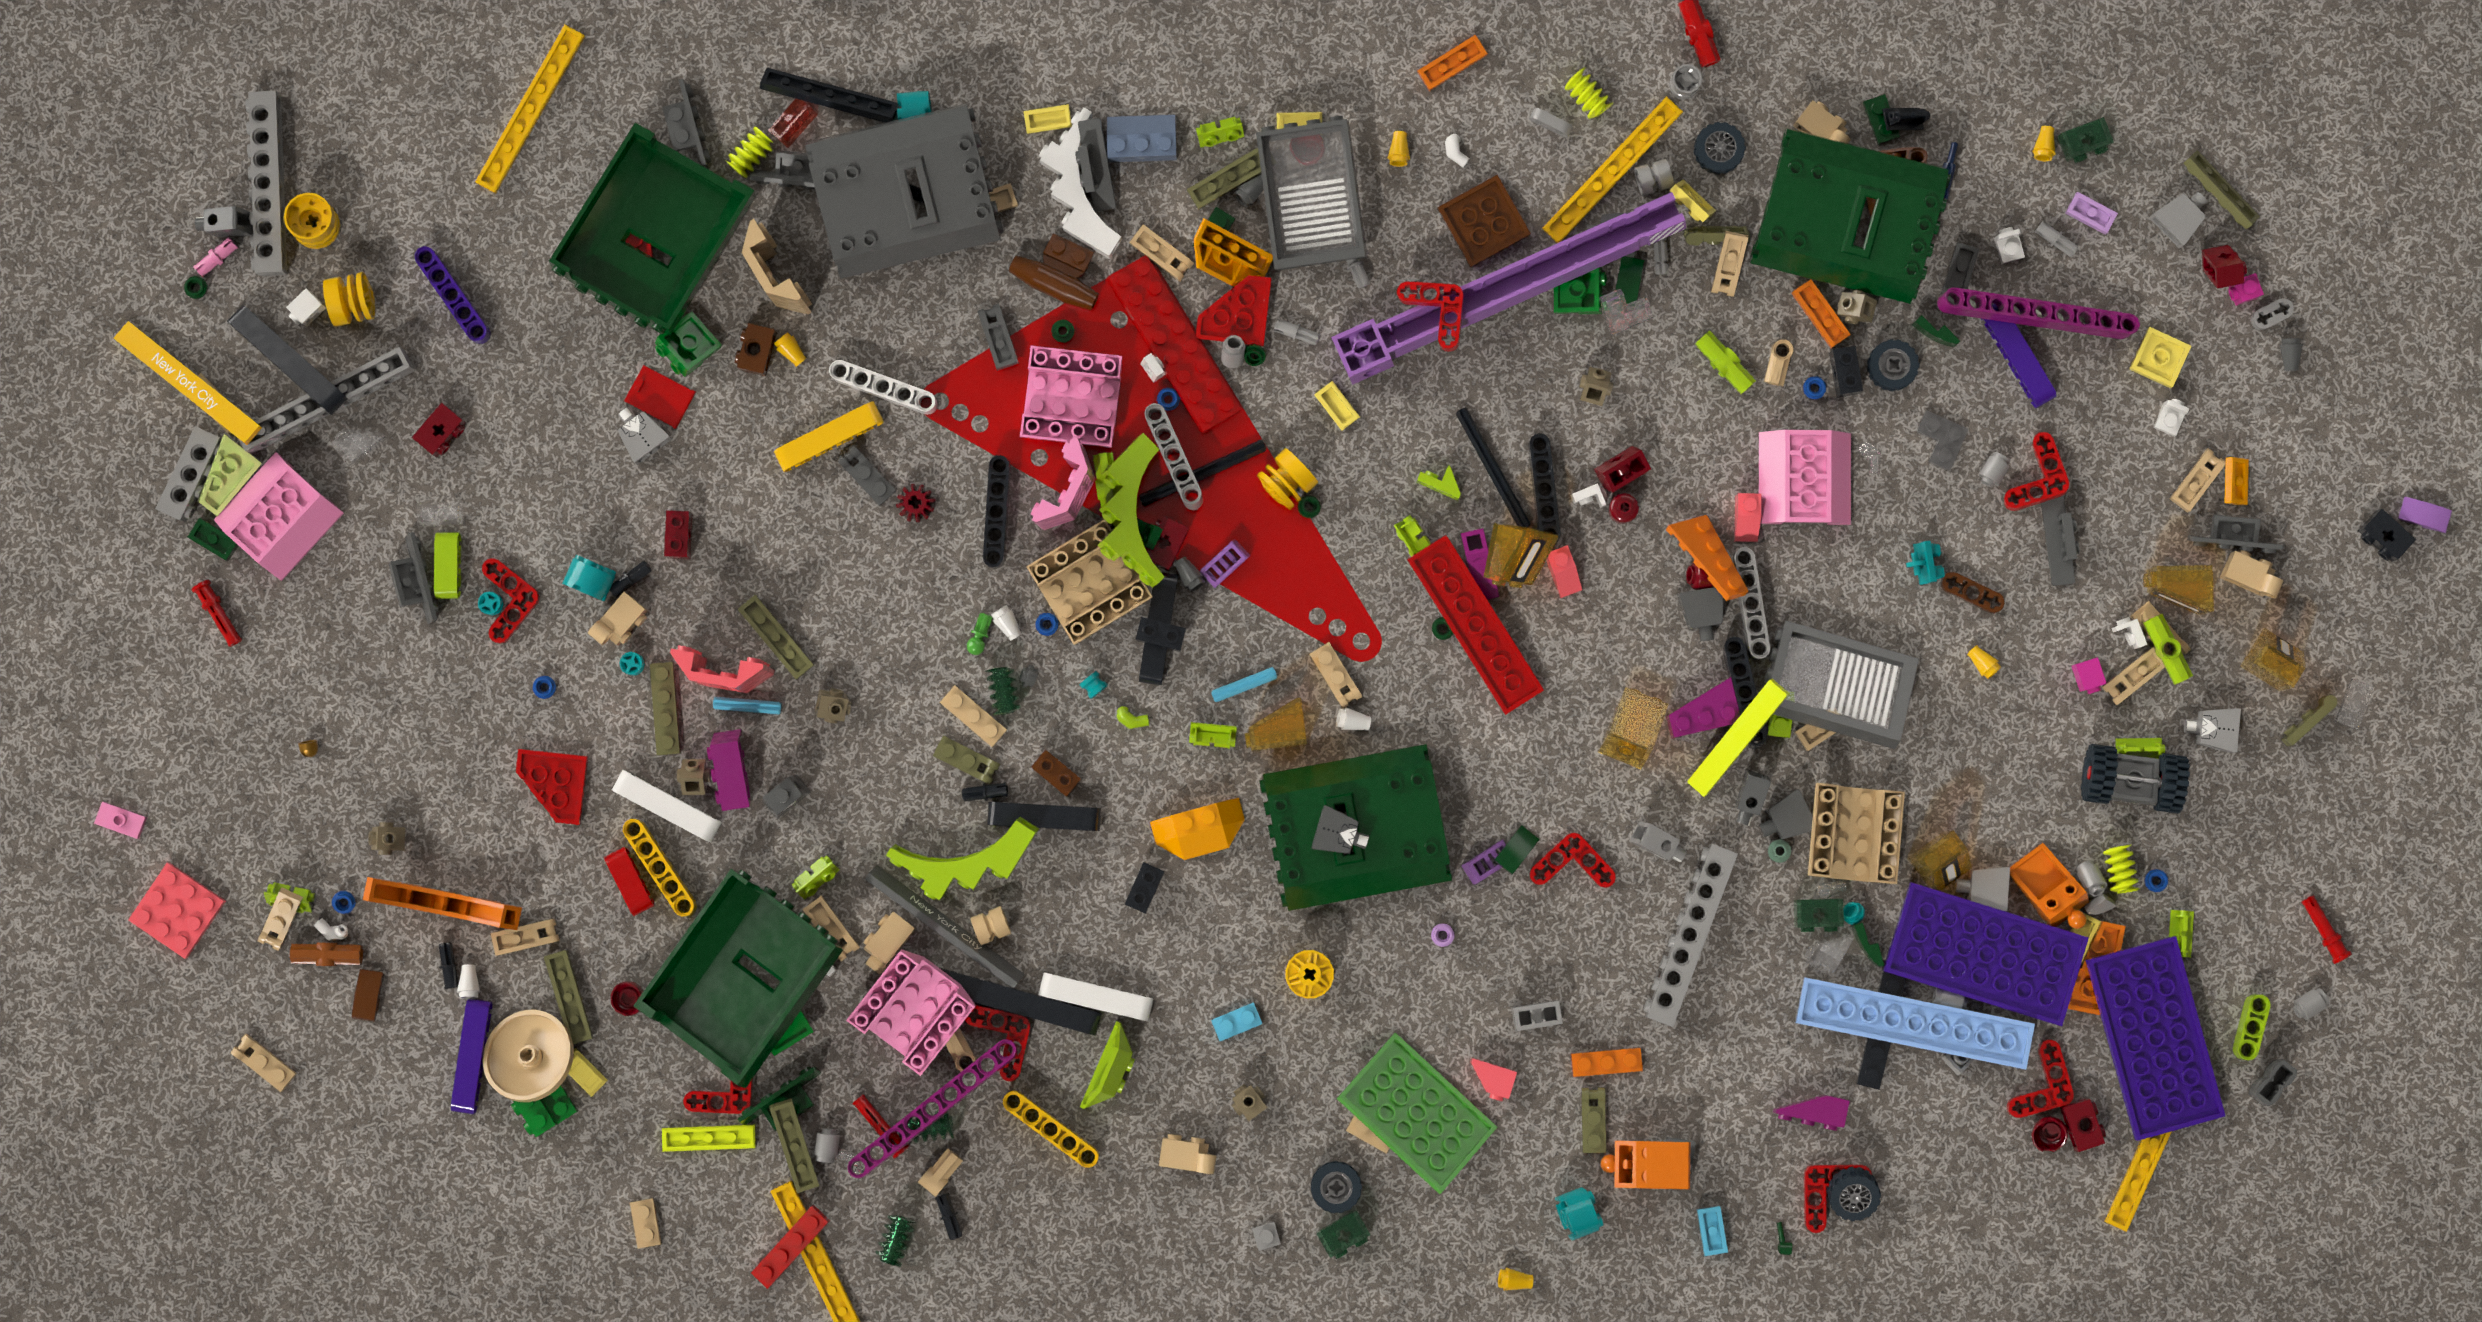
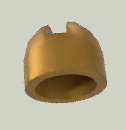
(308, 748)

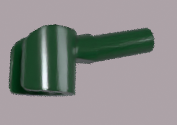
(1783, 1247)

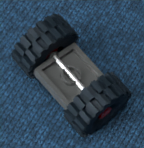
(2135, 778)

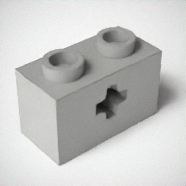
(1536, 1015)

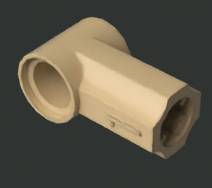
(1778, 365)
(958, 1048)
(938, 1175)

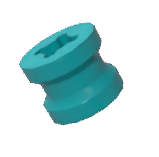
(486, 603)
(628, 661)
(1093, 685)

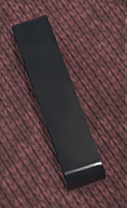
(1547, 479)
(992, 501)
(1160, 610)
(1744, 681)
(1045, 816)

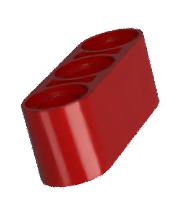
(627, 879)

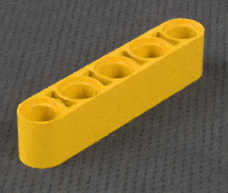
(831, 434)
(649, 862)
(1039, 1126)

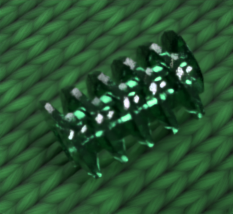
(1003, 691)
(941, 1126)
(895, 1239)

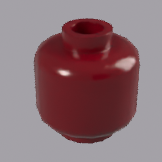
(1619, 515)
(1697, 578)

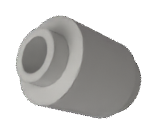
(1233, 351)
(1994, 469)
(2091, 878)
(1949, 999)
(2310, 1004)
(827, 1145)

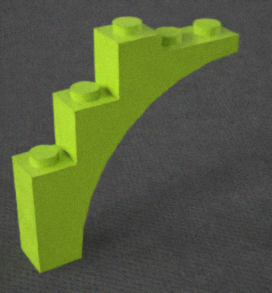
(1120, 510)
(968, 870)

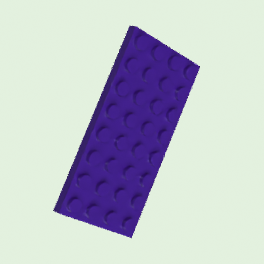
(1985, 954)
(2155, 1038)

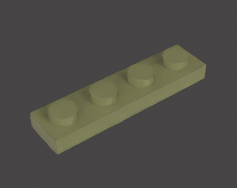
(1225, 179)
(2221, 189)
(776, 637)
(665, 708)
(568, 996)
(794, 1145)

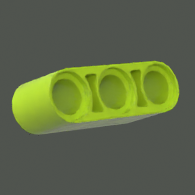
(446, 565)
(2259, 1018)

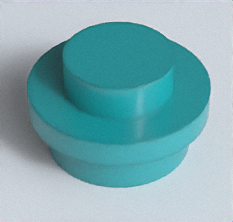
(1853, 913)

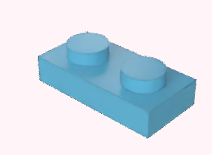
(1236, 1021)
(1712, 1230)

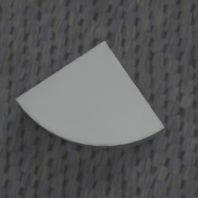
(2100, 905)

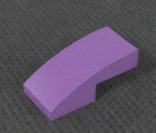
(2425, 514)

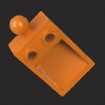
(2049, 883)
(1649, 1164)

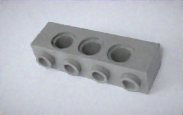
(179, 479)

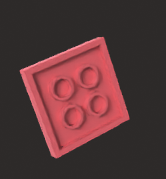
(177, 910)

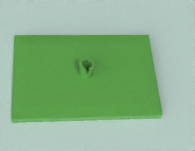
(1417, 1113)

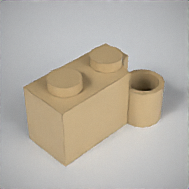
(1820, 122)
(2251, 574)
(619, 621)
(887, 941)
(1187, 1154)

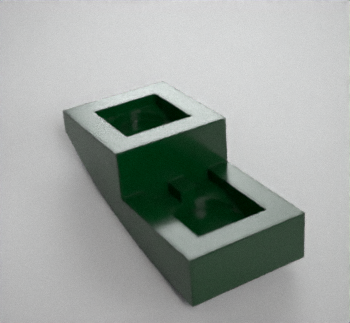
(1629, 277)
(1942, 336)
(1149, 533)
(1516, 849)
(1872, 950)

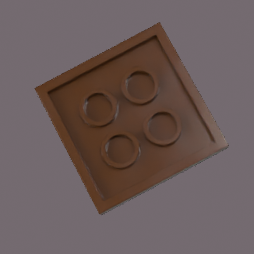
(1483, 221)

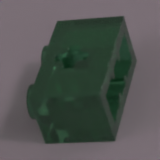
(2095, 131)
(1832, 912)
(1350, 1222)

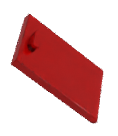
(659, 396)

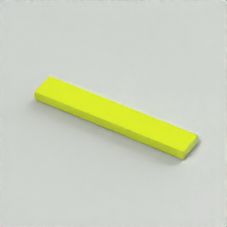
(1738, 737)

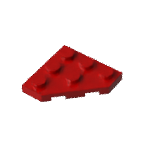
(1238, 313)
(555, 781)

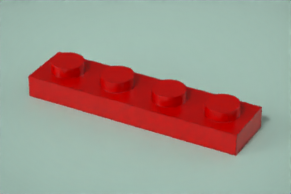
(790, 1246)

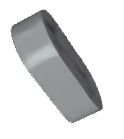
(1551, 122)
(2269, 309)

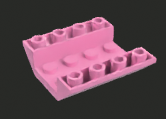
(1071, 396)
(1805, 477)
(1081, 480)
(278, 517)
(913, 1009)

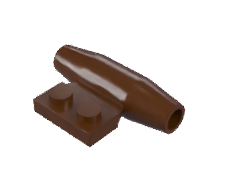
(1059, 272)

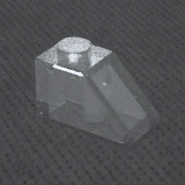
(357, 444)
(1828, 954)

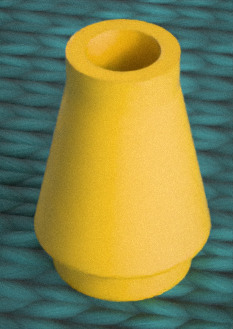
(2045, 144)
(1399, 150)
(790, 349)
(1984, 662)
(1514, 1280)

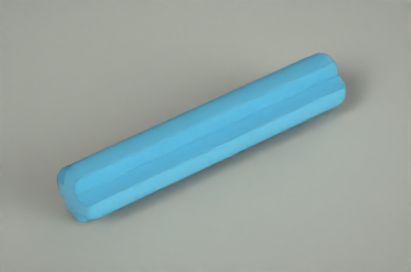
(1244, 684)
(747, 705)

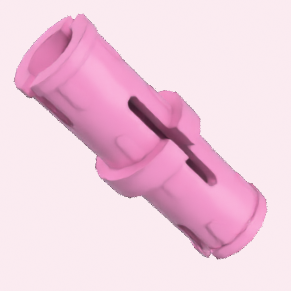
(215, 257)

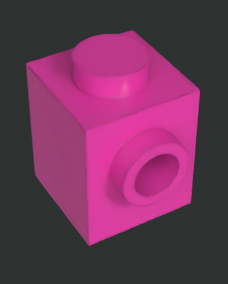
(2246, 292)
(2089, 675)

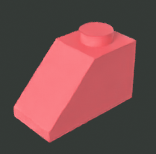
(1747, 517)
(1564, 571)
(1494, 1079)

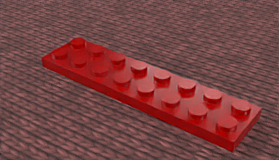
(1174, 343)
(1475, 624)

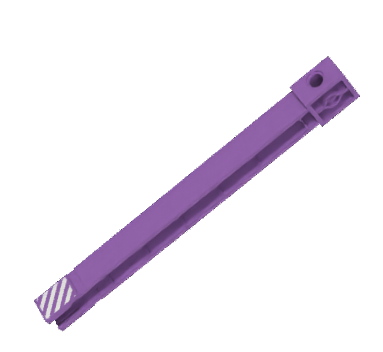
(1373, 346)

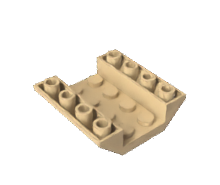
(756, 250)
(1086, 586)
(1856, 834)

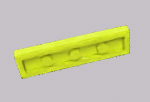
(708, 1138)

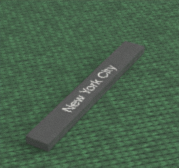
(944, 926)

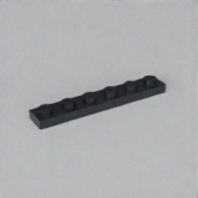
(828, 95)
(1875, 1050)

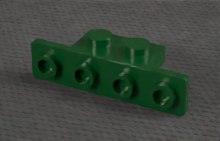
(788, 1090)

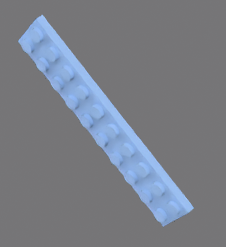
(1915, 1023)

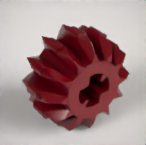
(910, 509)

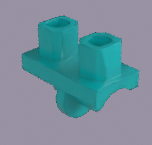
(1924, 563)

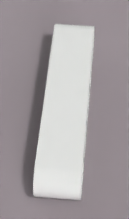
(873, 382)
(666, 806)
(1095, 996)

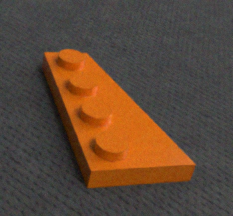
(1705, 546)
(2105, 941)

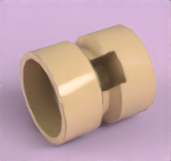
(990, 925)

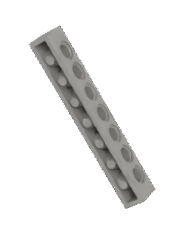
(256, 104)
(353, 385)
(1725, 860)

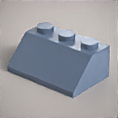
(1141, 138)

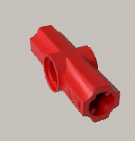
(1699, 32)

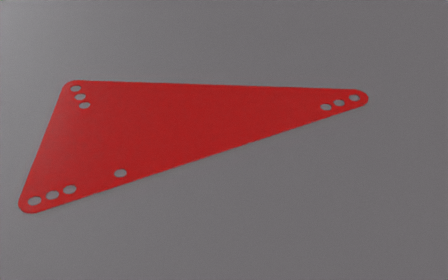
(1288, 559)

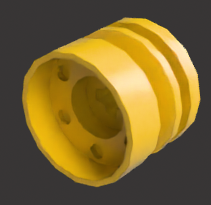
(299, 218)
(349, 299)
(1287, 479)
(1312, 960)

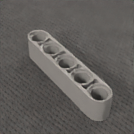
(1170, 446)
(1758, 613)

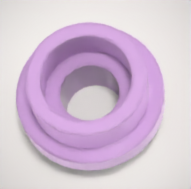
(1442, 927)

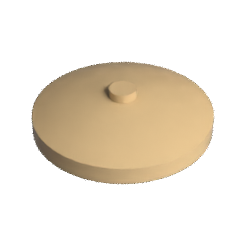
(528, 1055)

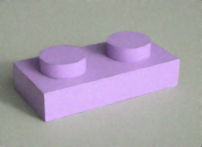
(2091, 213)

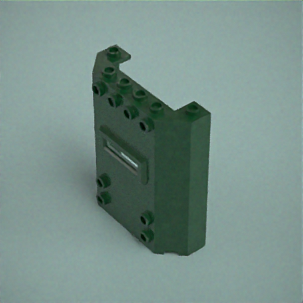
(668, 205)
(1818, 209)
(1392, 801)
(720, 1003)

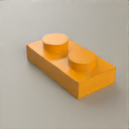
(2236, 481)

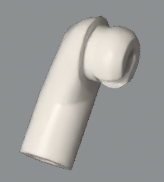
(1453, 150)
(331, 933)

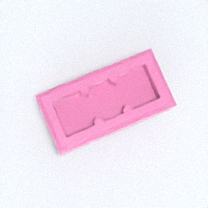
(120, 820)

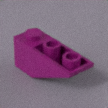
(1476, 554)
(1820, 1109)

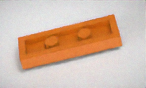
(1452, 63)
(1821, 313)
(1606, 1062)

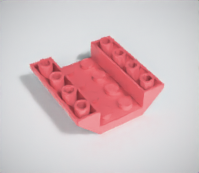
(749, 676)

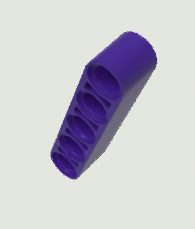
(445, 287)
(2021, 361)
(470, 1055)

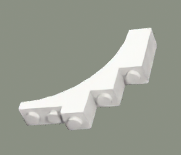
(1083, 221)

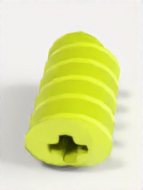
(1587, 94)
(750, 152)
(2121, 870)

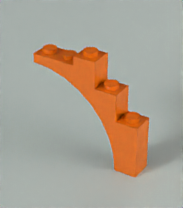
(442, 903)

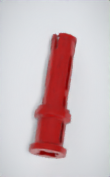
(211, 603)
(2330, 938)
(861, 1104)

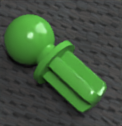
(976, 644)

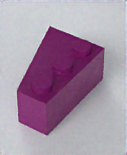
(1707, 712)
(729, 770)

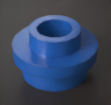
(1821, 385)
(1168, 392)
(1039, 624)
(537, 687)
(2163, 880)
(343, 909)

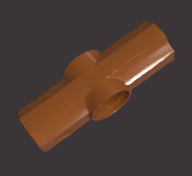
(326, 954)

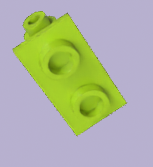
(1210, 135)
(1407, 531)
(1220, 735)
(2140, 747)
(824, 871)
(273, 890)
(2182, 927)

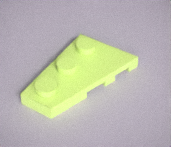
(227, 475)

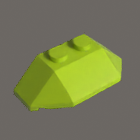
(1110, 1069)

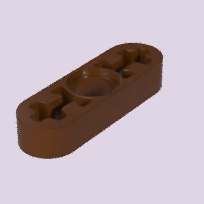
(1990, 593)

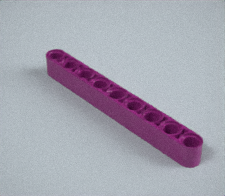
(2029, 317)
(921, 1111)

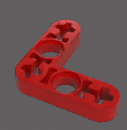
(1447, 306)
(2049, 477)
(517, 595)
(1576, 854)
(1012, 1035)
(2051, 1092)
(728, 1097)
(1820, 1187)

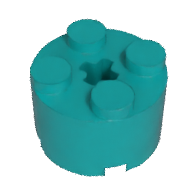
(913, 104)
(589, 578)
(1578, 1213)

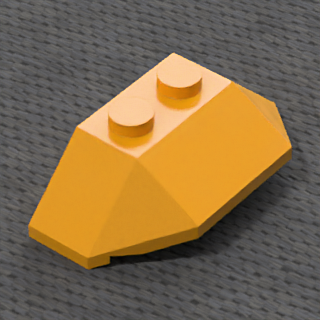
(1228, 255)
(1199, 829)

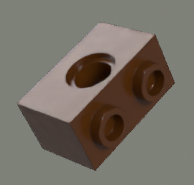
(757, 363)
(1056, 773)

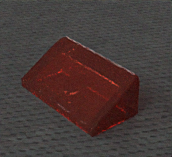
(792, 122)

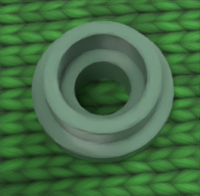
(1772, 851)

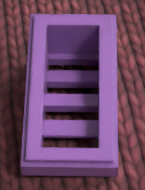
(1219, 557)
(1472, 872)

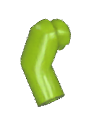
(1129, 720)

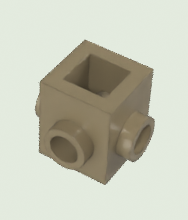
(1856, 307)
(1595, 386)
(832, 705)
(693, 776)
(394, 835)
(1252, 1110)

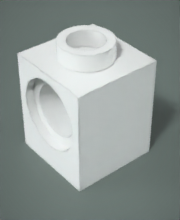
(305, 308)

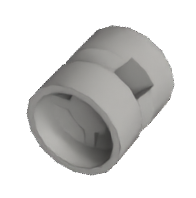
(1685, 81)
(1654, 177)

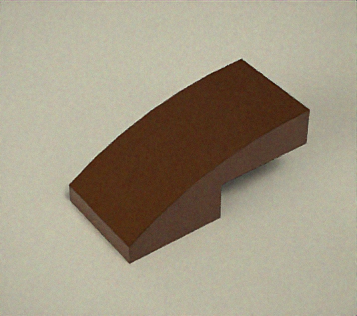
(367, 995)

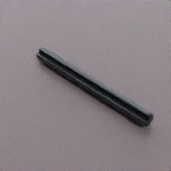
(1492, 468)
(1205, 471)

